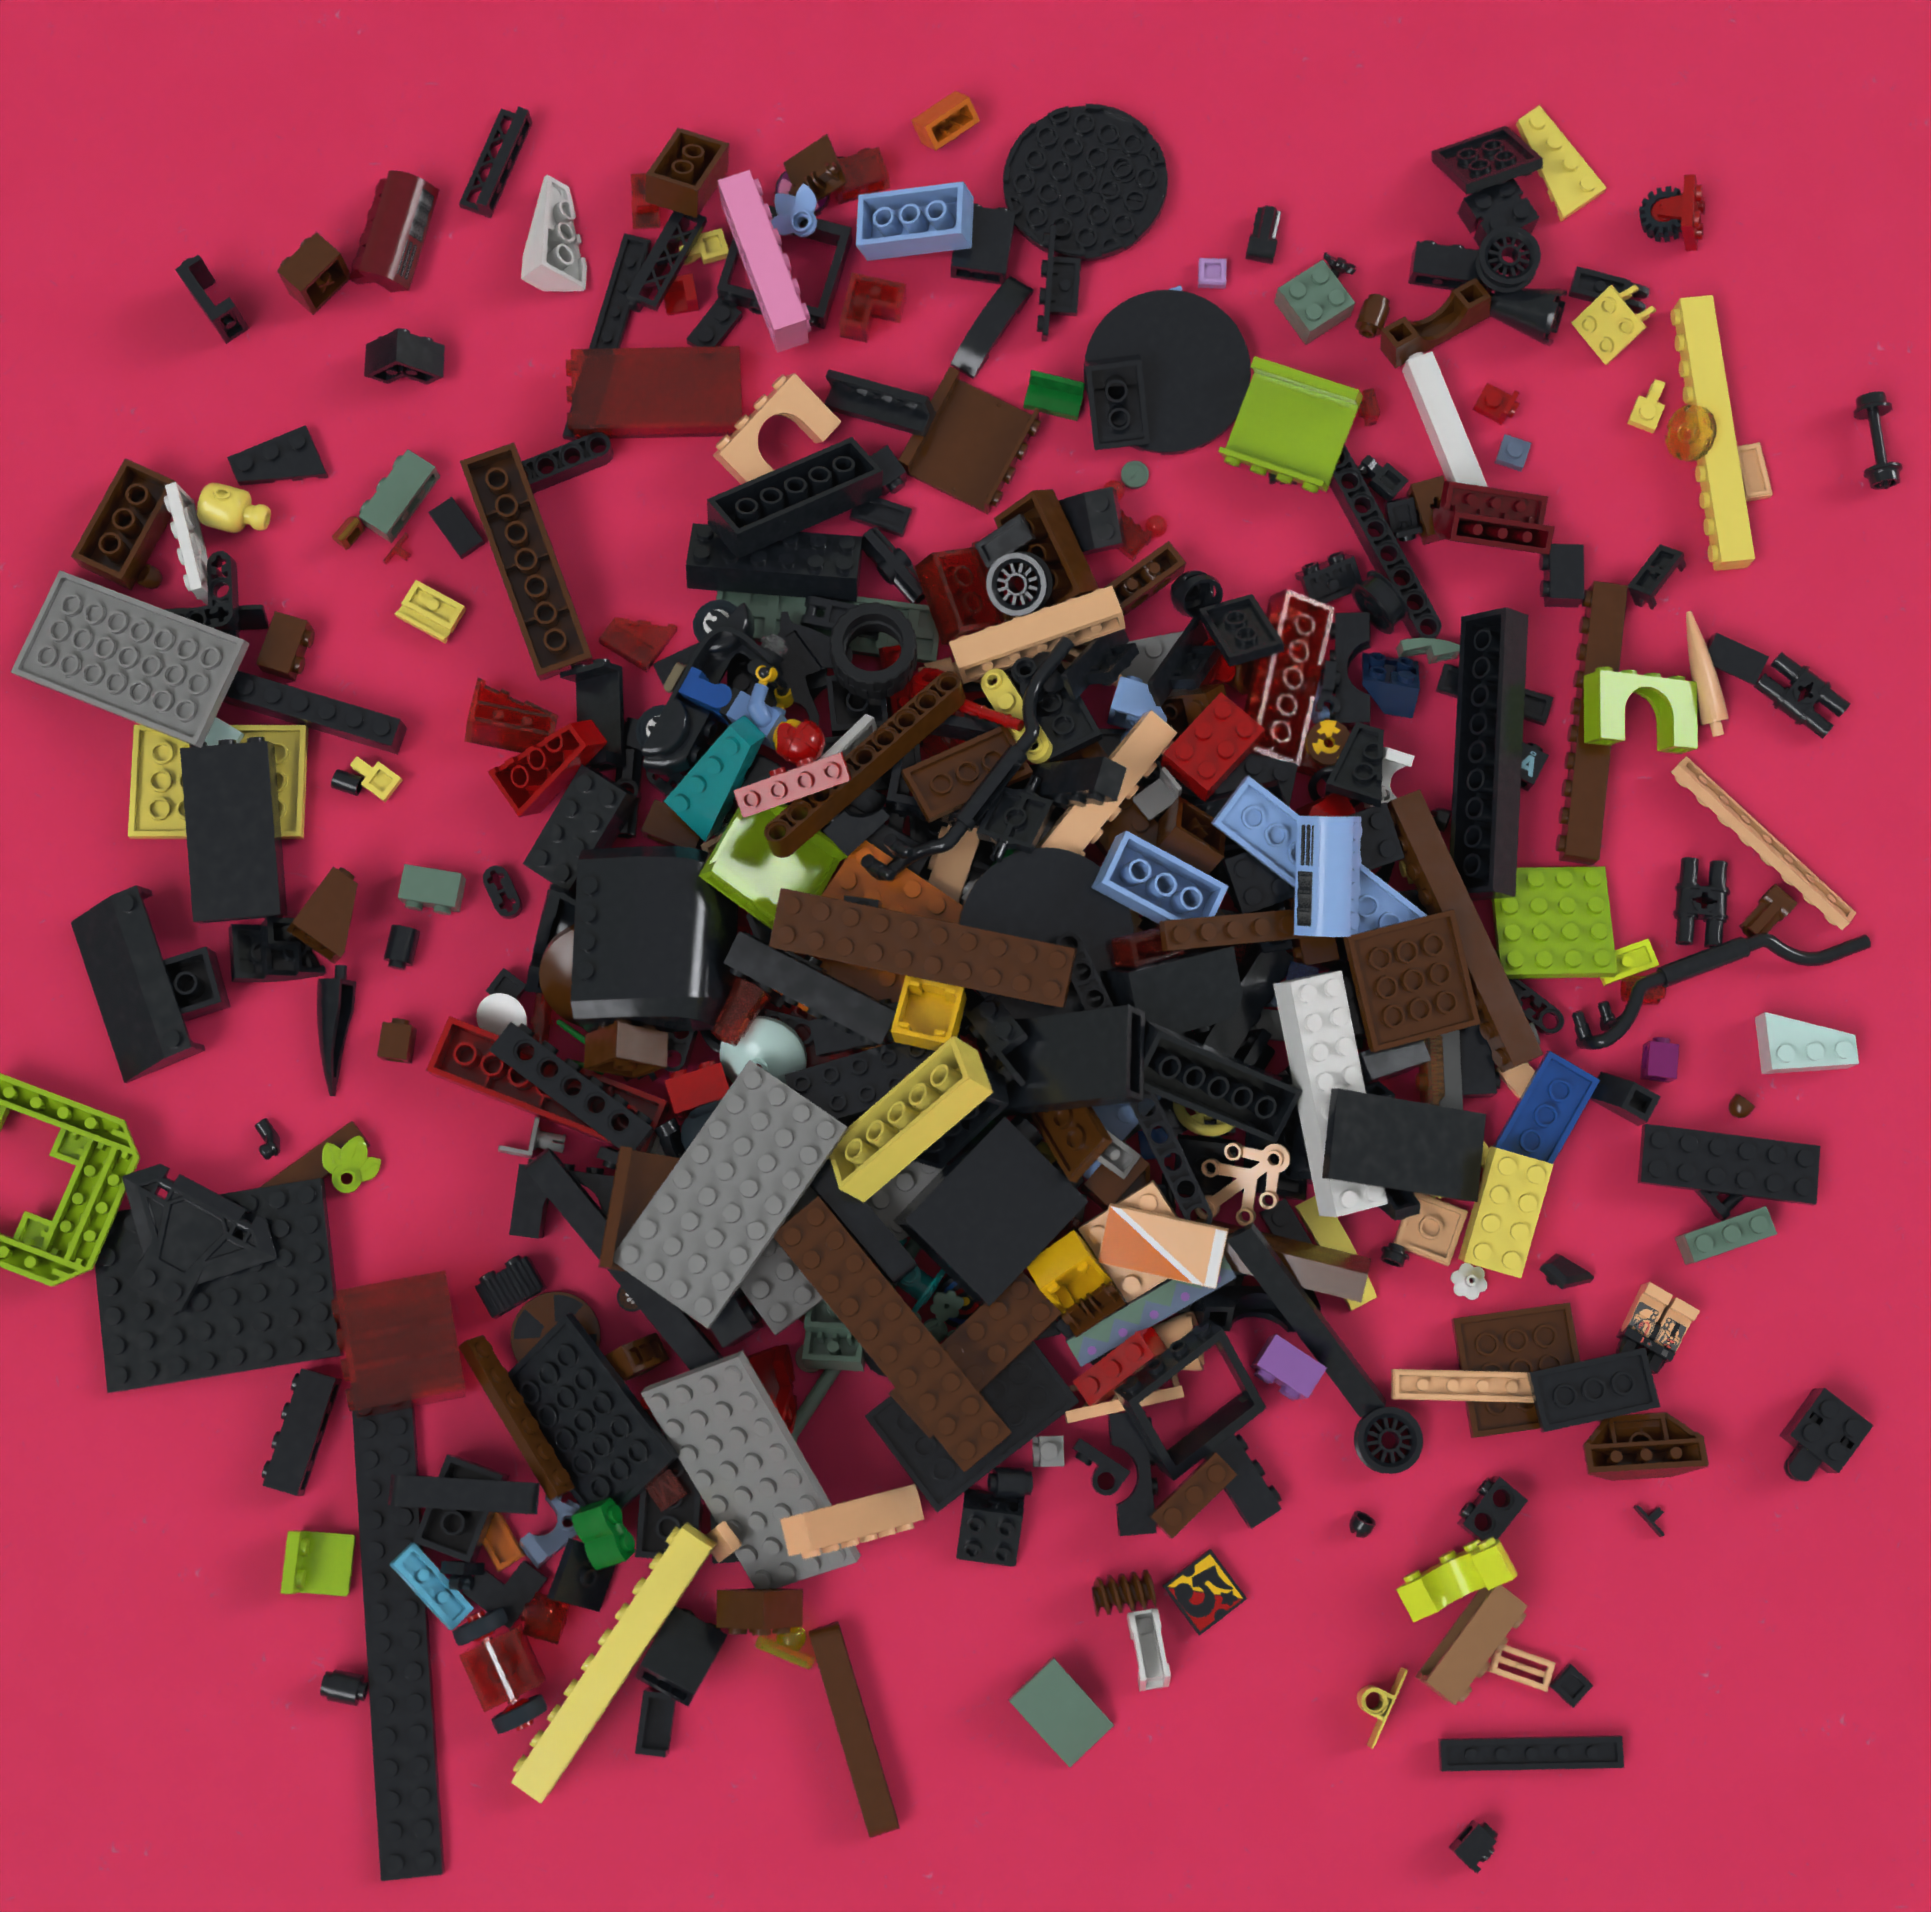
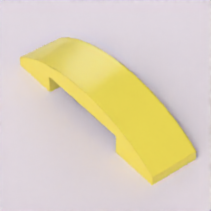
(1331, 1234)

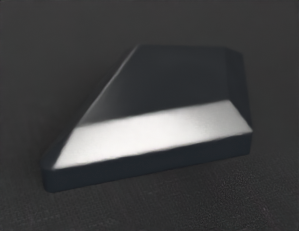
(1564, 1272)

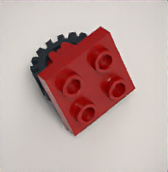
(1674, 212)

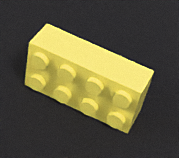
(1505, 1212)

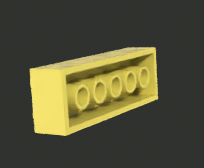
(910, 1118)

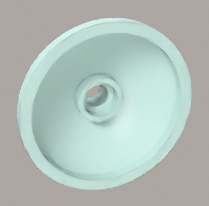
(768, 1044)

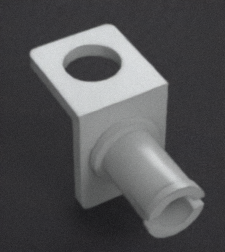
(1158, 795)
(538, 1139)

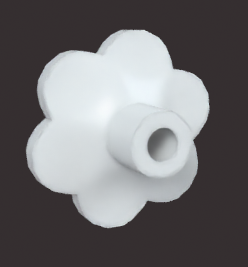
(1461, 1282)

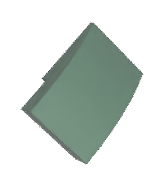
(829, 1342)
(1061, 1712)

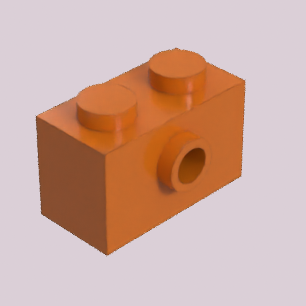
(945, 120)

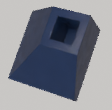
(1391, 683)

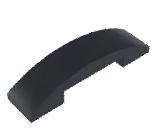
(990, 325)

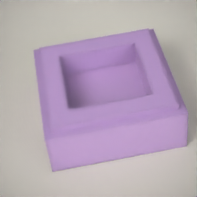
(1212, 273)

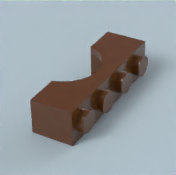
(1462, 310)

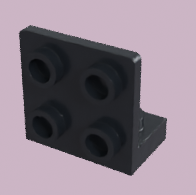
(990, 1528)

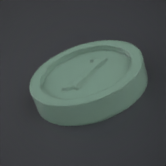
(1134, 474)

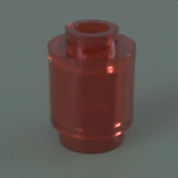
(1651, 997)

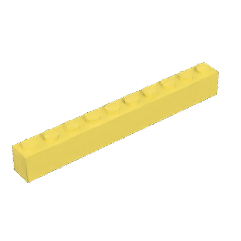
(1720, 469)
(613, 1662)

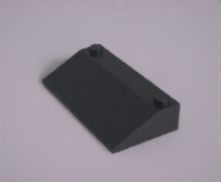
(132, 985)

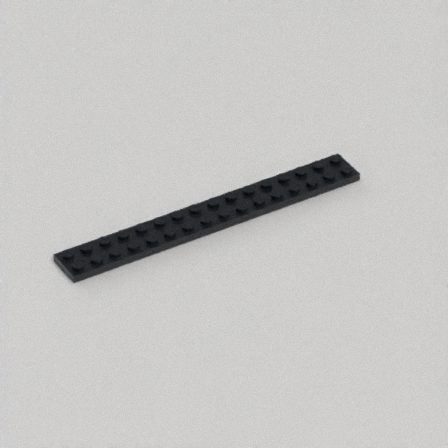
(397, 1655)

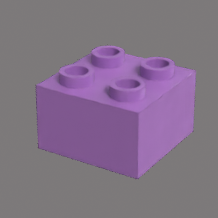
(1288, 1368)

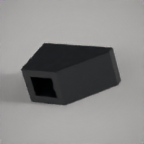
(1625, 1098)

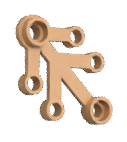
(1246, 1179)

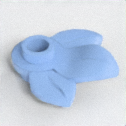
(793, 210)

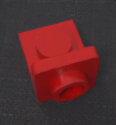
(1496, 404)

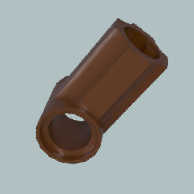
(1772, 908)

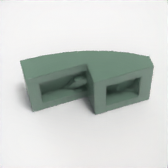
(1435, 649)

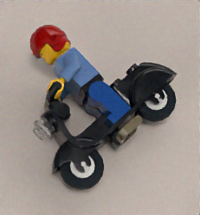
(677, 733)

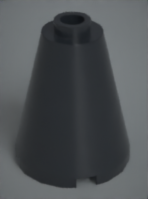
(1530, 311)

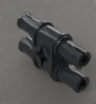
(1816, 691)
(1713, 895)

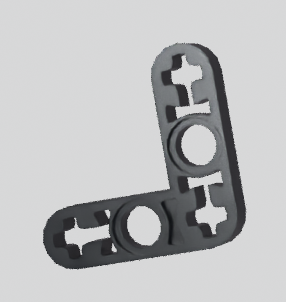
(219, 605)

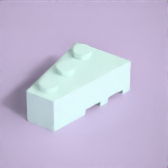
(1800, 1046)

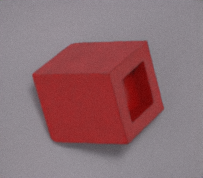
(681, 296)

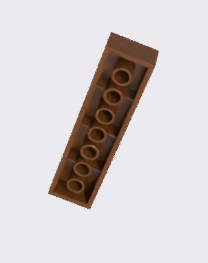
(526, 561)

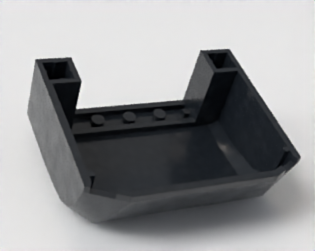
(650, 939)

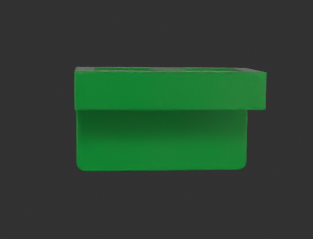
(1054, 395)

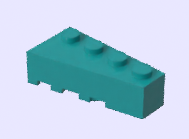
(708, 788)

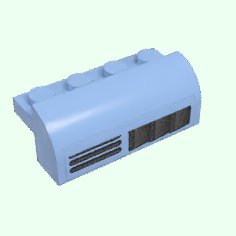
(1327, 876)

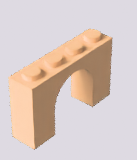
(790, 399)

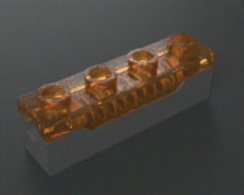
(1441, 1076)

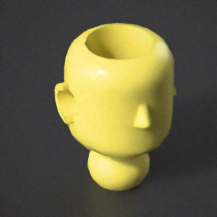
(230, 509)

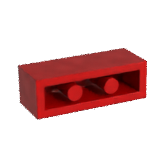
(1123, 1362)

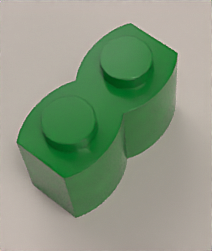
(603, 1533)

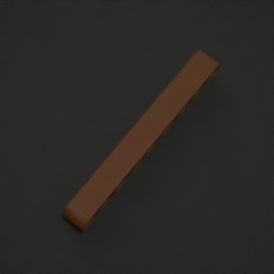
(867, 763)

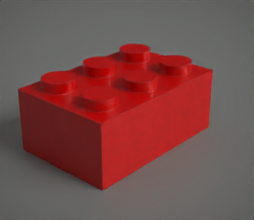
(1212, 746)

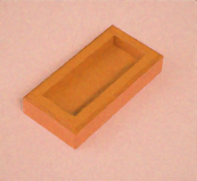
(501, 1543)

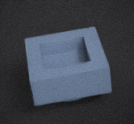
(1512, 452)

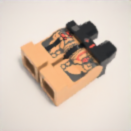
(1655, 1324)

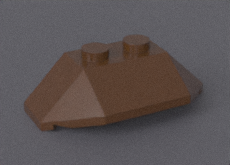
(1643, 1448)

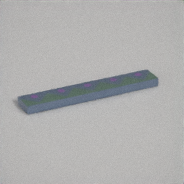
(1141, 1314)

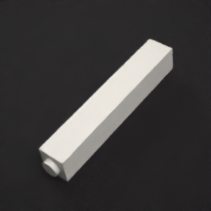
(1442, 420)

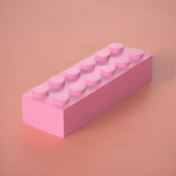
(764, 260)

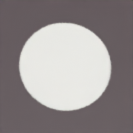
(498, 1011)

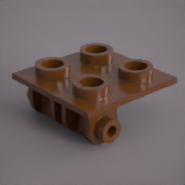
(817, 168)
(1094, 1309)

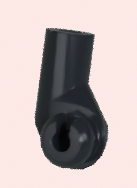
(271, 1138)

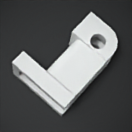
(1149, 1649)

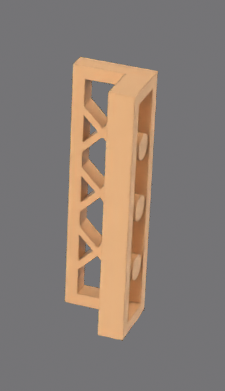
(1115, 1406)

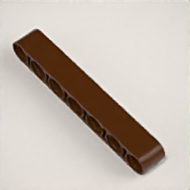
(854, 1729)

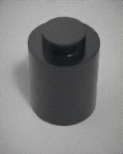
(401, 946)

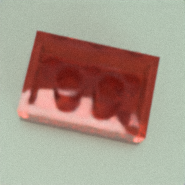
(957, 593)

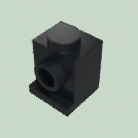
(1474, 1844)

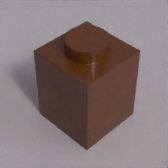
(397, 1041)

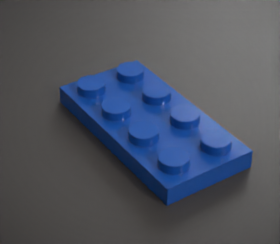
(1547, 1109)

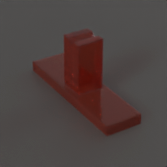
(398, 550)

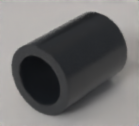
(347, 782)

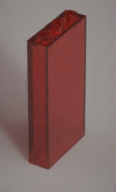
(654, 392)

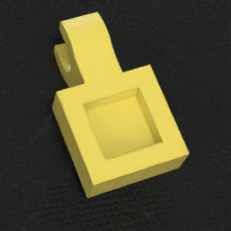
(709, 247)
(1647, 410)
(377, 780)

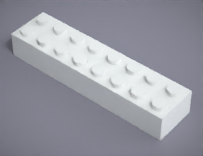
(1321, 1058)

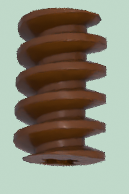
(1123, 1592)

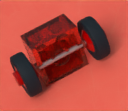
(501, 1669)

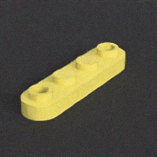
(1007, 700)

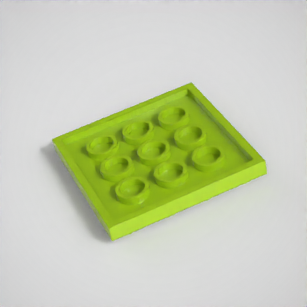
(1556, 924)

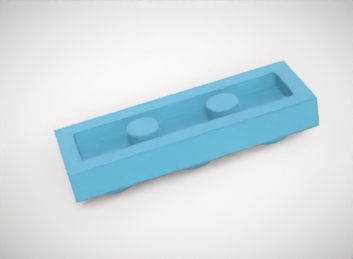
(431, 1586)

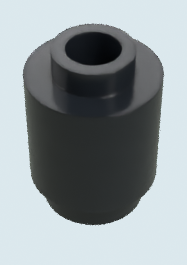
(1010, 1482)
(344, 1687)

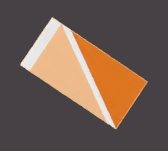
(1163, 1245)

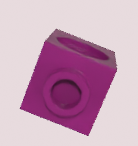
(1659, 1060)

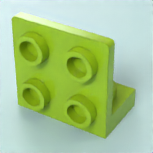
(318, 1563)

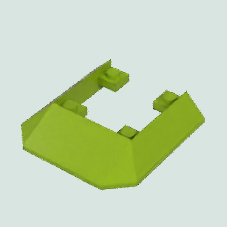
(102, 1154)

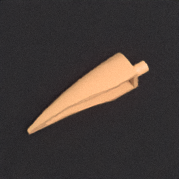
(1710, 698)

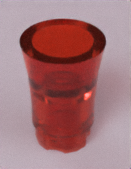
(739, 1011)

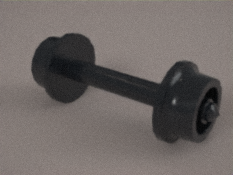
(1884, 473)

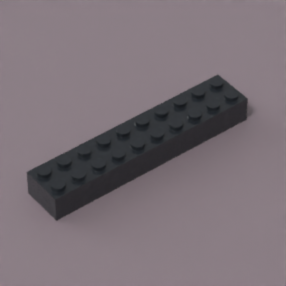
(1489, 752)

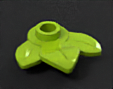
(351, 1160)

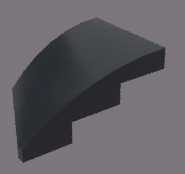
(270, 953)

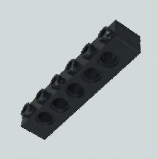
(508, 1050)

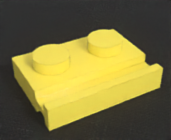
(430, 611)

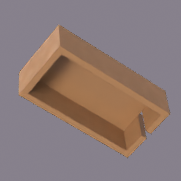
(1471, 1643)

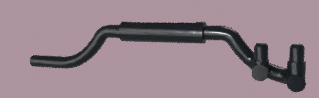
(987, 790)
(1693, 966)

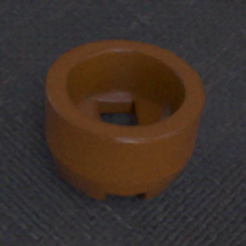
(149, 577)
(1740, 1107)

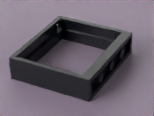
(826, 233)
(955, 728)
(1213, 1430)

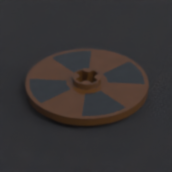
(543, 1313)

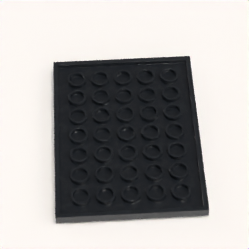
(234, 1322)

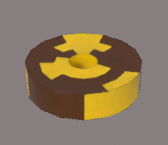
(1315, 742)

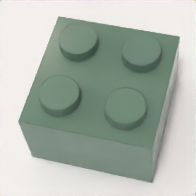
(1314, 302)

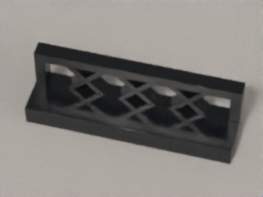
(501, 165)
(660, 256)
(879, 403)

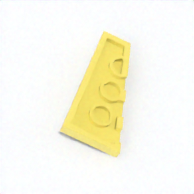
(1565, 172)

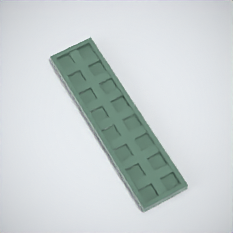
(768, 609)

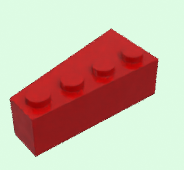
(547, 767)

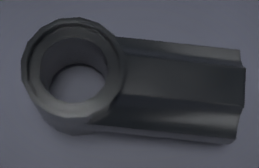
(1263, 239)

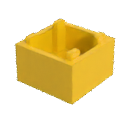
(928, 1013)
(1068, 1271)

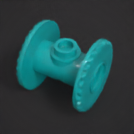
(919, 1284)

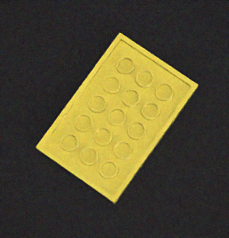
(157, 782)

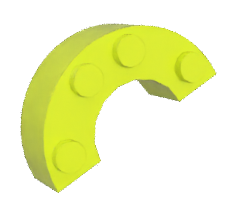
(1455, 1576)

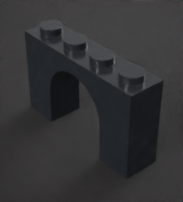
(532, 1203)

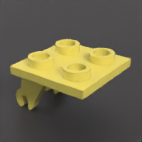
(1610, 323)

